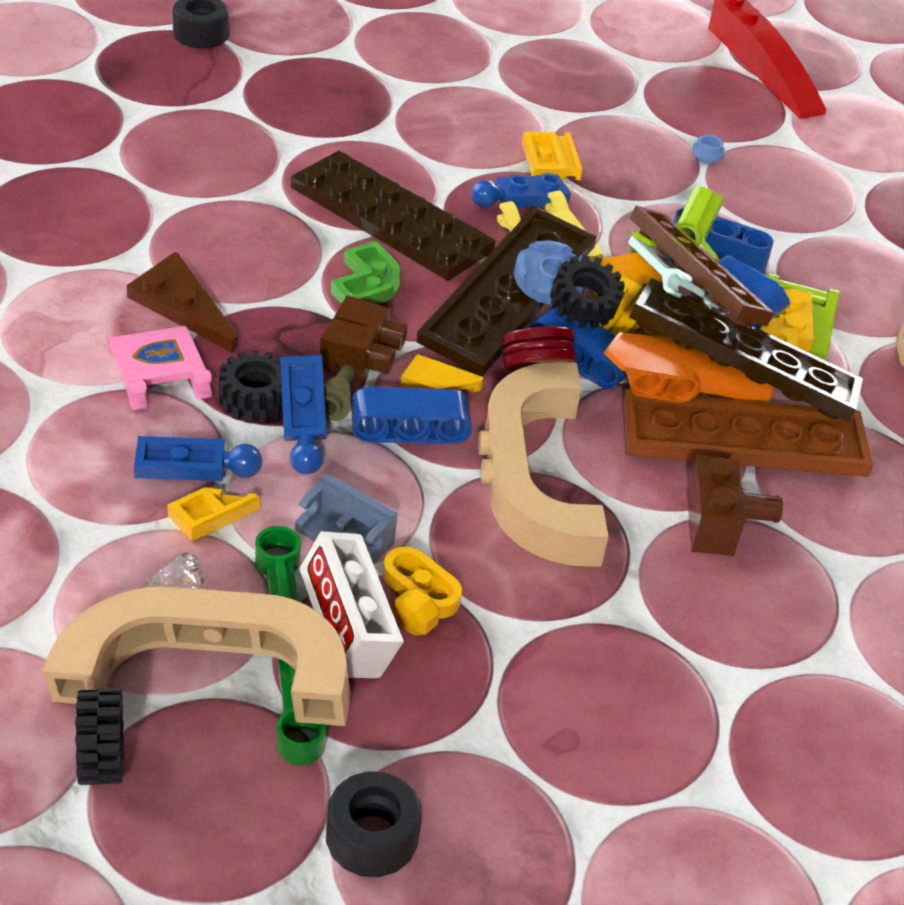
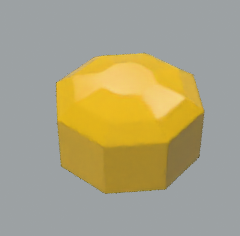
(416, 612)

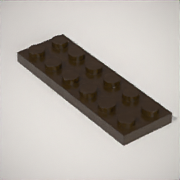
(393, 215)
(490, 301)
(750, 350)

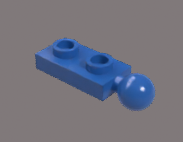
(521, 190)
(304, 410)
(193, 459)

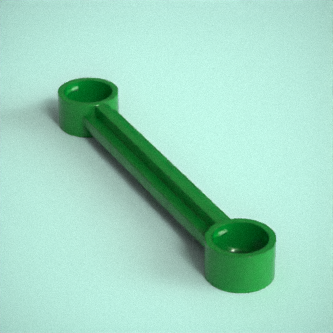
(282, 583)

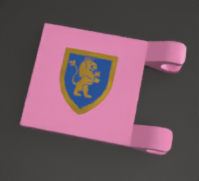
(157, 359)

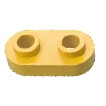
(424, 575)

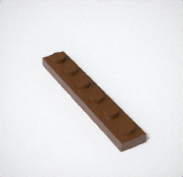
(702, 267)

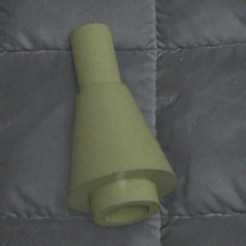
(338, 394)

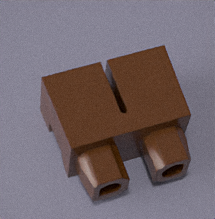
(361, 338)

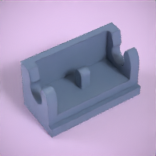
(343, 509)

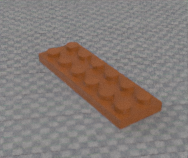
(747, 432)

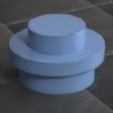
(708, 149)

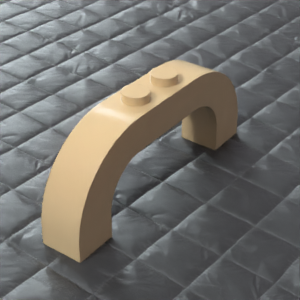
(530, 518)
(208, 621)

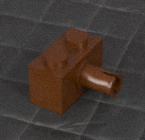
(720, 506)

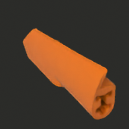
(671, 373)

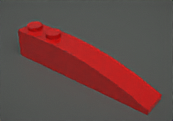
(766, 54)

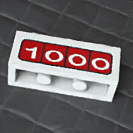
(351, 598)

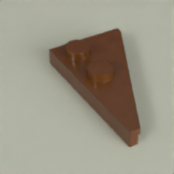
(179, 296)

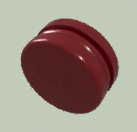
(538, 346)

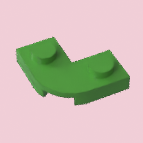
(374, 276)

